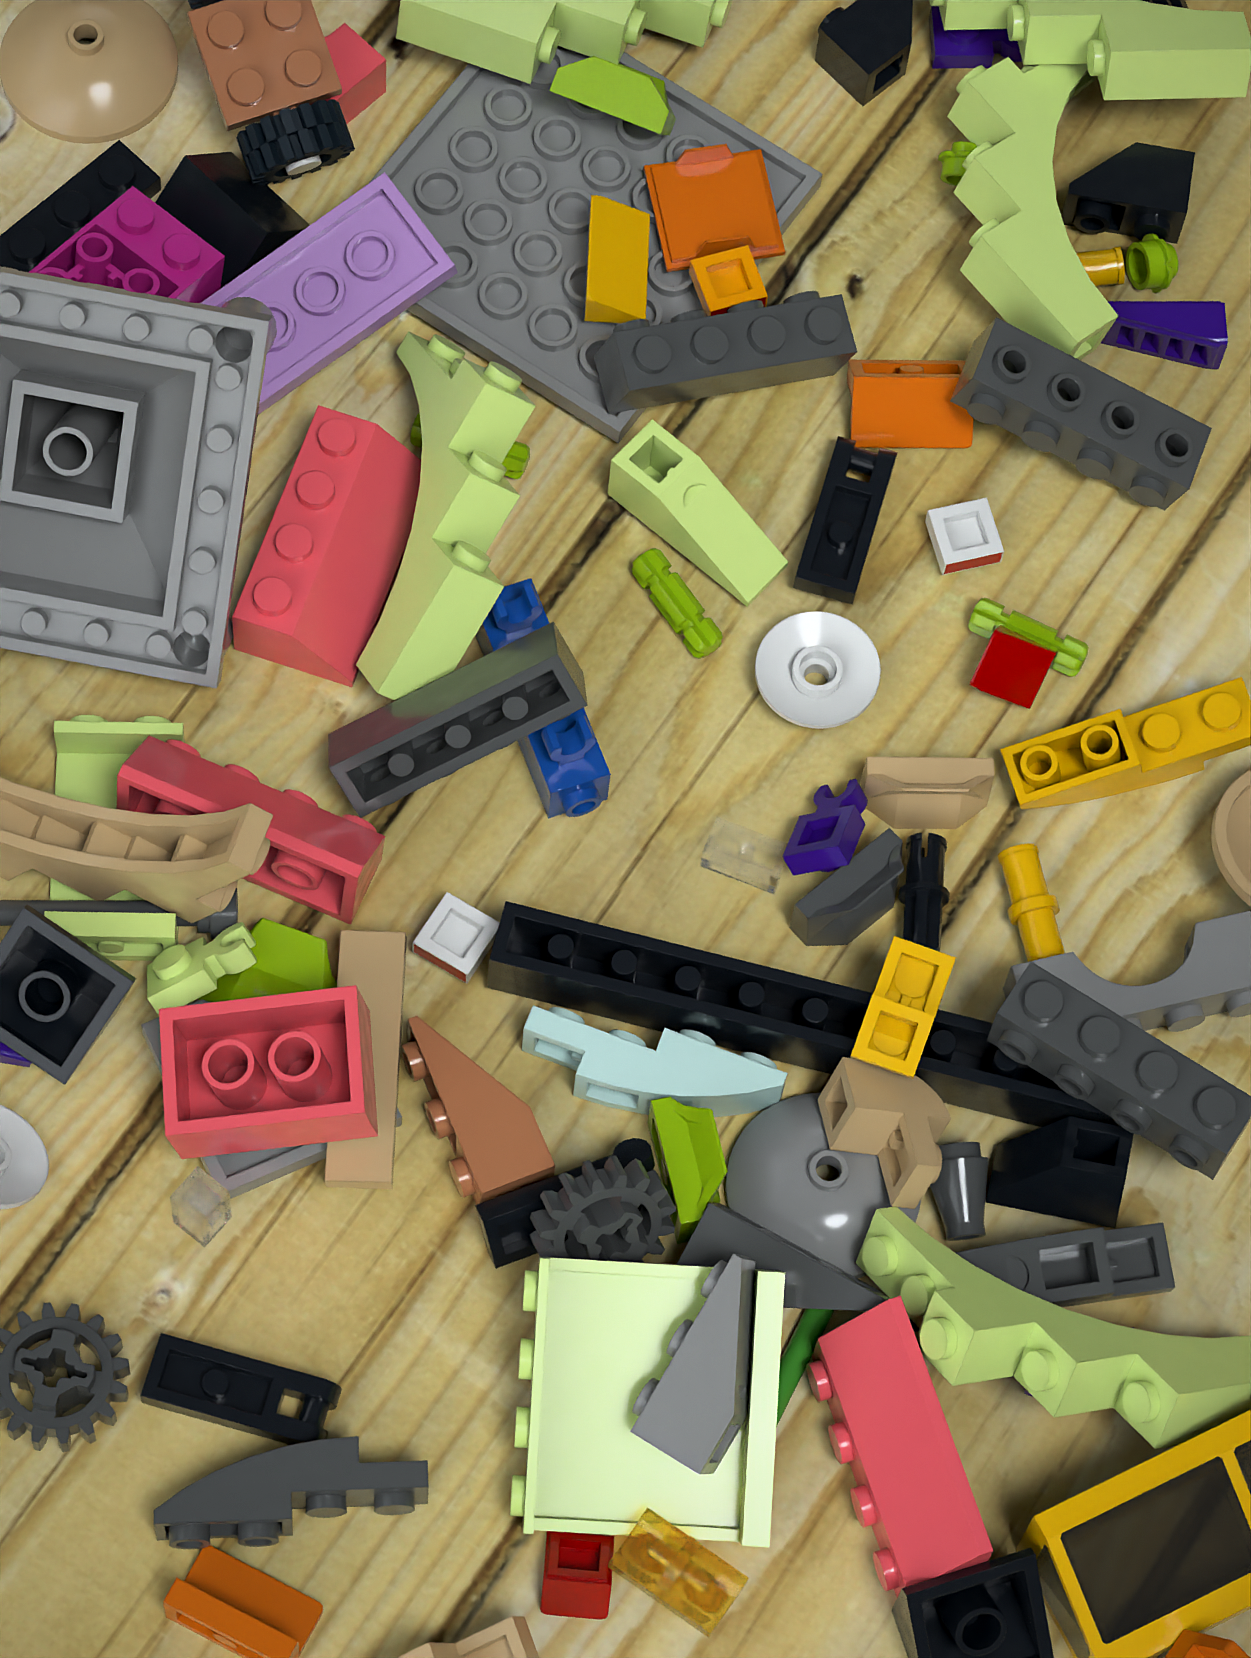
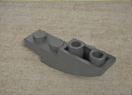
(1082, 1264)
(258, 1493)

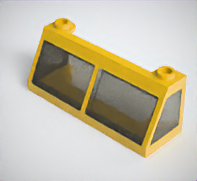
(1151, 1549)

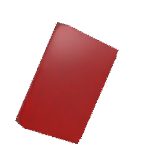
(1012, 667)
(577, 1575)

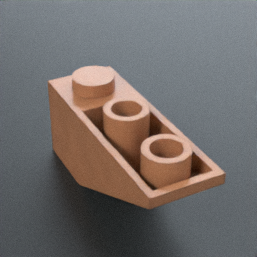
(486, 1124)

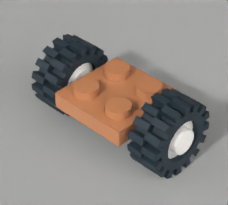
(269, 67)

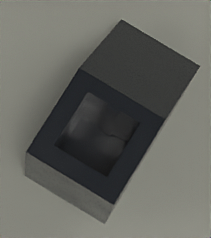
(866, 45)
(1133, 194)
(1064, 1171)

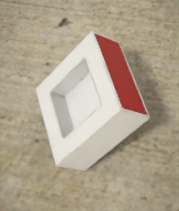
(964, 536)
(456, 937)

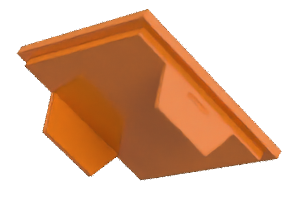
(713, 205)

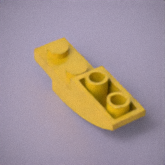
(1130, 751)

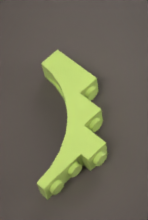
(521, 34)
(1129, 44)
(1023, 250)
(461, 503)
(1068, 1361)

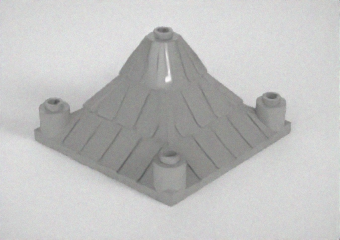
(124, 472)

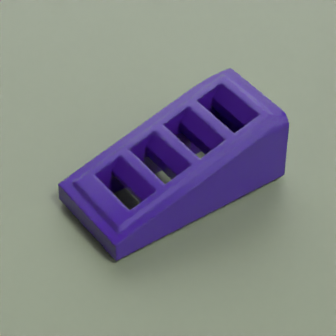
(1171, 330)

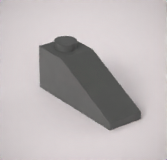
(808, 1278)

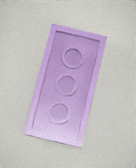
(340, 282)

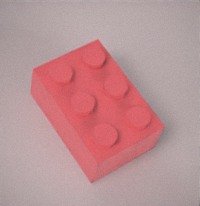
(268, 1072)

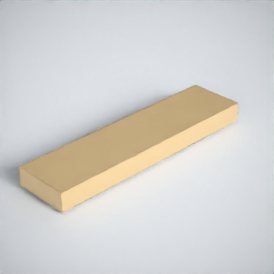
(377, 967)

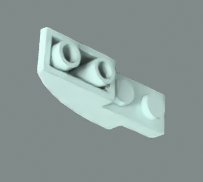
(627, 1075)

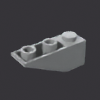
(706, 1385)

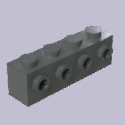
(724, 352)
(1080, 415)
(456, 720)
(1121, 1070)

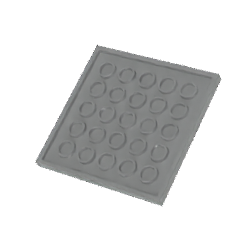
(507, 194)

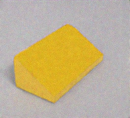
(616, 262)

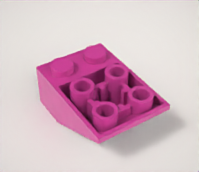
(139, 250)

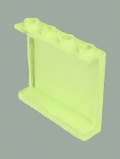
(592, 1352)

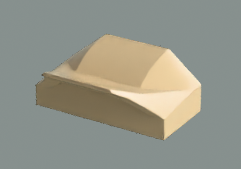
(927, 790)

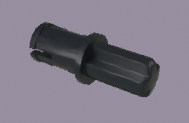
(924, 891)

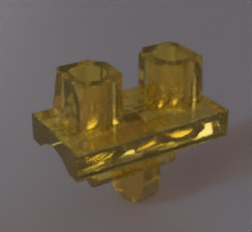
(678, 1572)

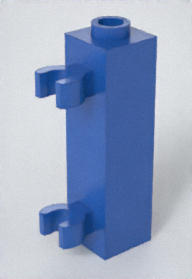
(564, 754)

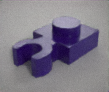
(968, 47)
(829, 835)

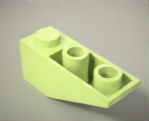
(693, 512)

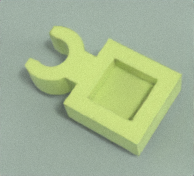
(192, 970)

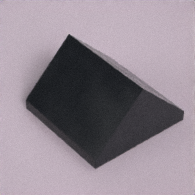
(227, 211)
(55, 994)
(977, 1612)

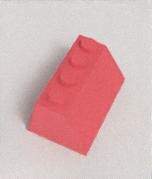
(330, 549)
(311, 853)
(897, 1448)

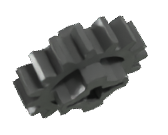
(603, 1214)
(81, 1387)

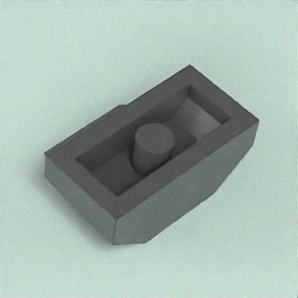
(851, 895)

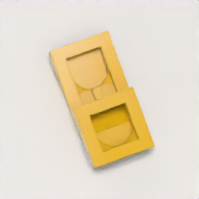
(903, 1007)

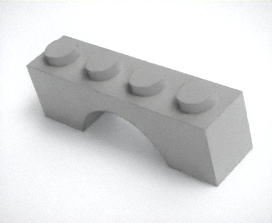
(1209, 981)

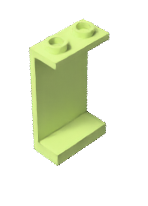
(87, 771)

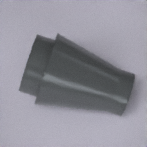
(962, 1190)

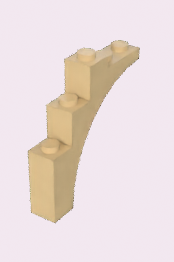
(168, 860)

